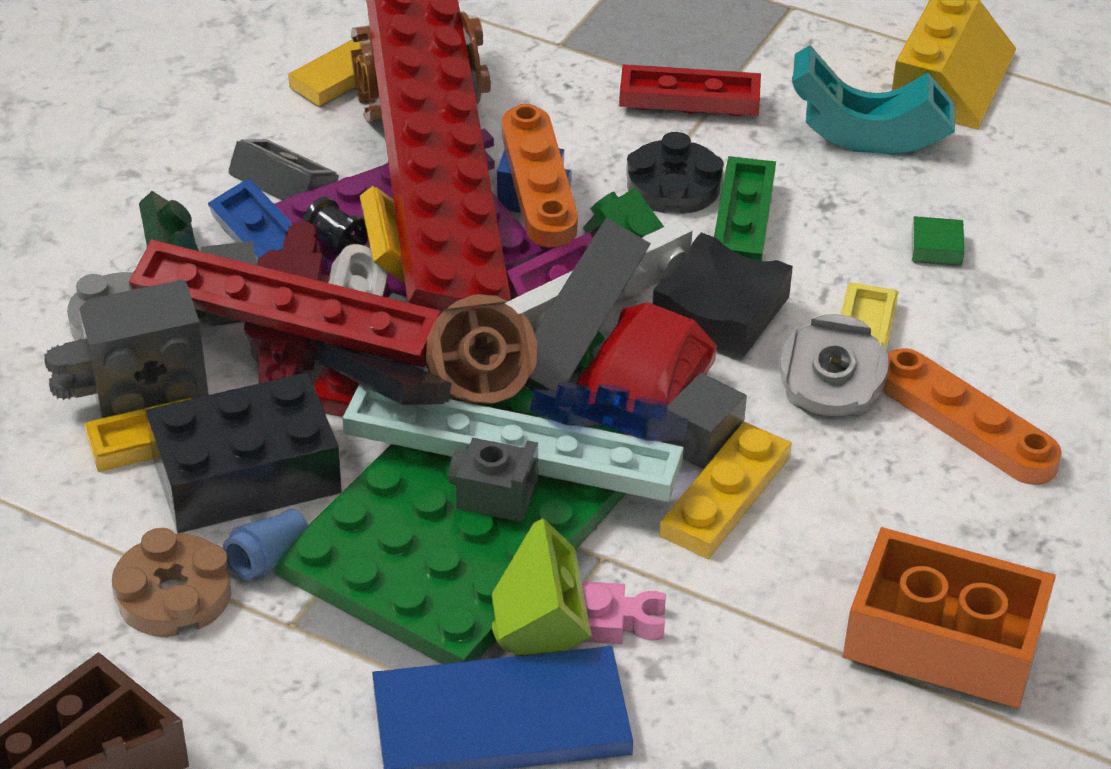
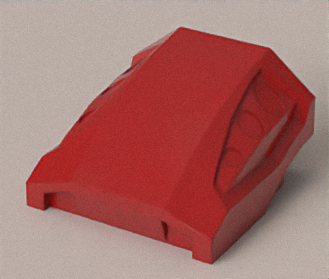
(651, 354)

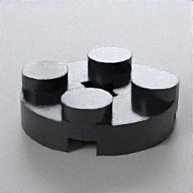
(675, 173)

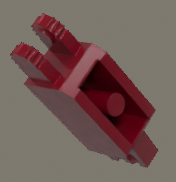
(277, 351)

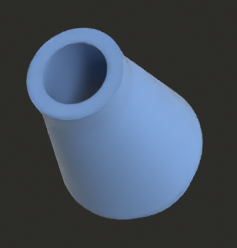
(258, 546)

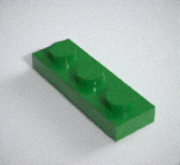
(745, 205)

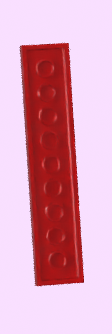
(435, 153)

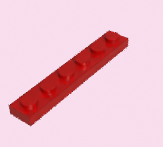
(291, 302)

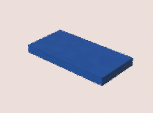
(503, 712)

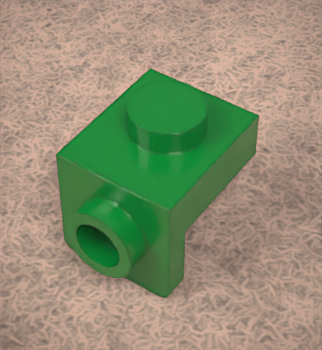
(627, 211)

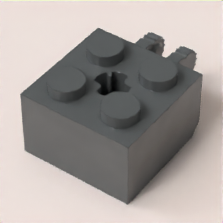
(134, 352)

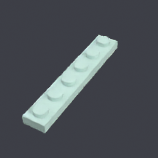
(564, 451)

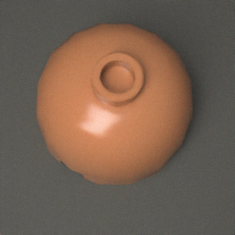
(482, 350)

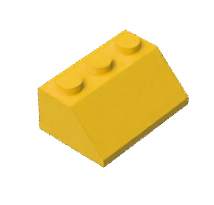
(963, 54)

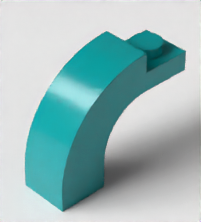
(867, 120)

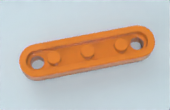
(539, 176)
(971, 417)

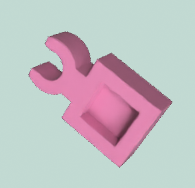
(613, 612)

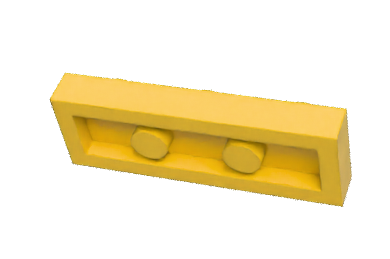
(725, 490)

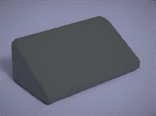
(277, 168)

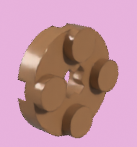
(165, 557)

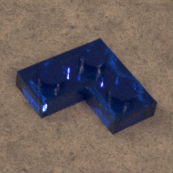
(610, 407)

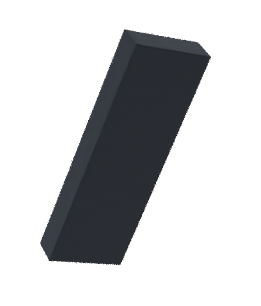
(386, 376)

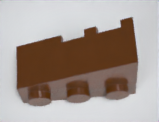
(94, 722)

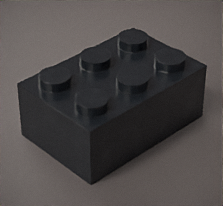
(244, 452)

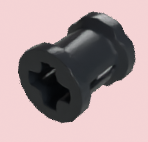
(336, 225)

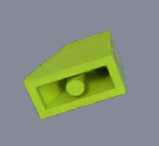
(541, 596)

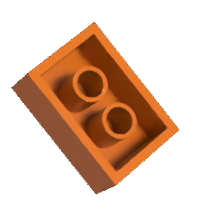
(948, 616)

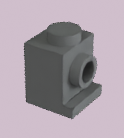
(495, 478)

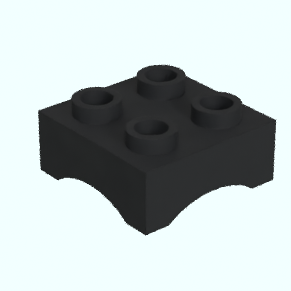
(725, 293)

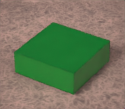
(937, 240)

